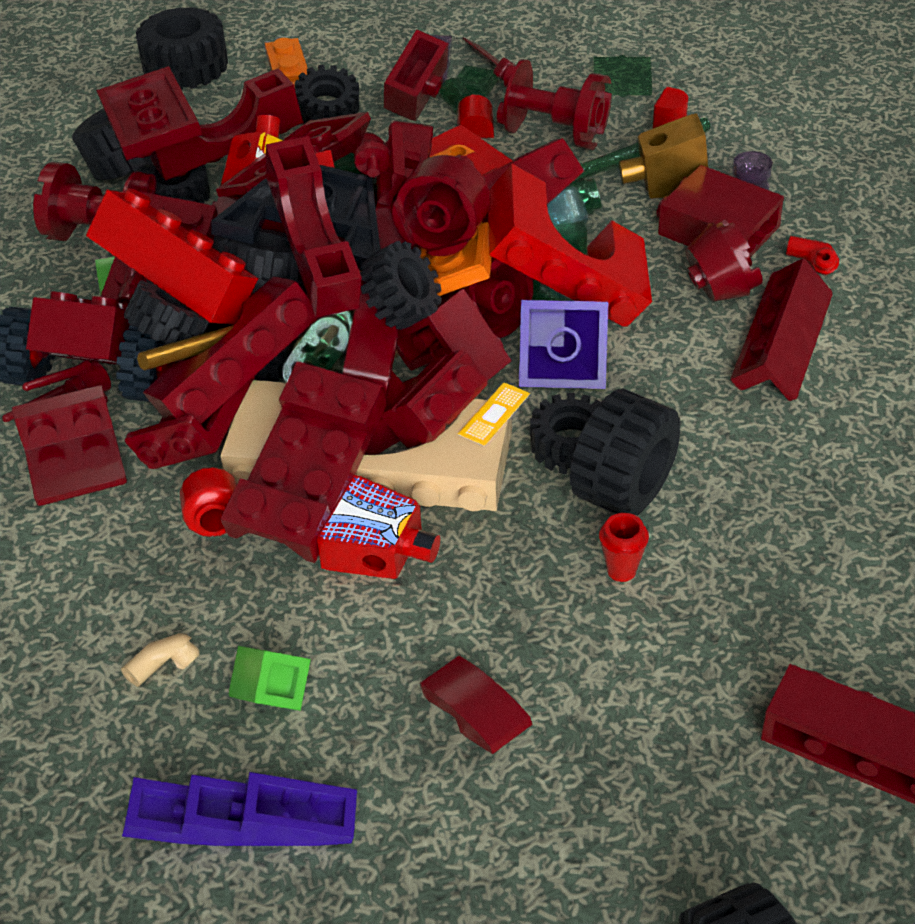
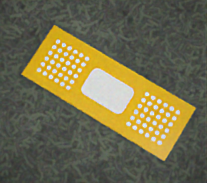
(494, 414)

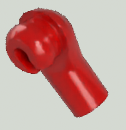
(817, 253)

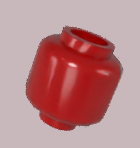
(205, 499)

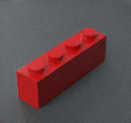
(171, 256)

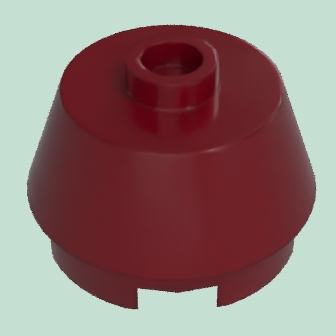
(722, 262)

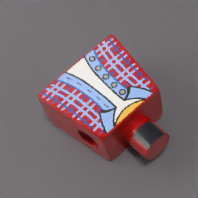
(374, 532)

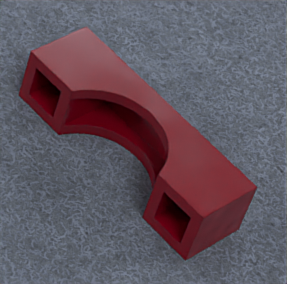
(262, 95)
(321, 257)
(205, 382)

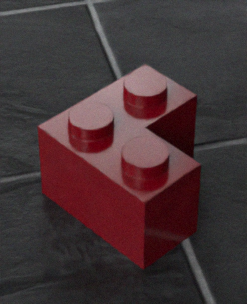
(452, 328)

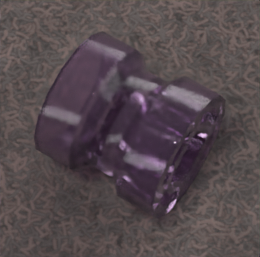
(753, 168)

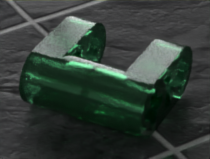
(317, 350)

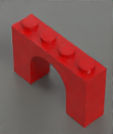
(530, 243)

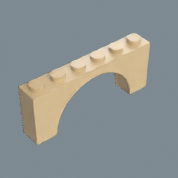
(438, 473)

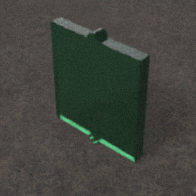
(627, 74)

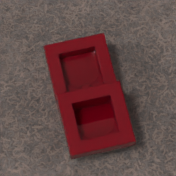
(478, 704)

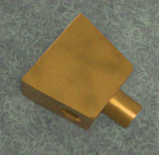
(667, 156)

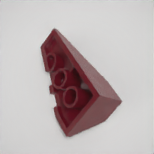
(337, 134)

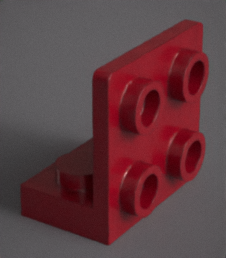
(69, 445)

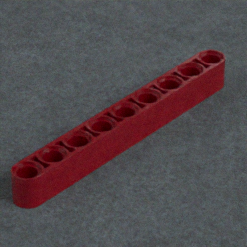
(372, 342)

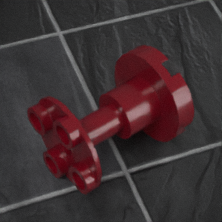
(582, 109)
(70, 203)

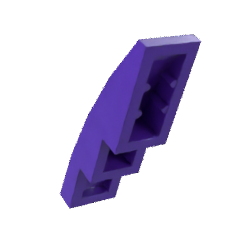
(232, 813)

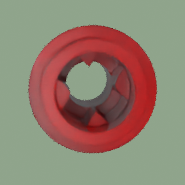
(623, 545)

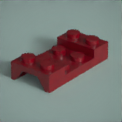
(306, 459)

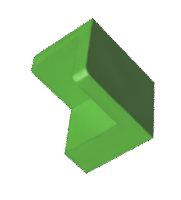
(269, 678)

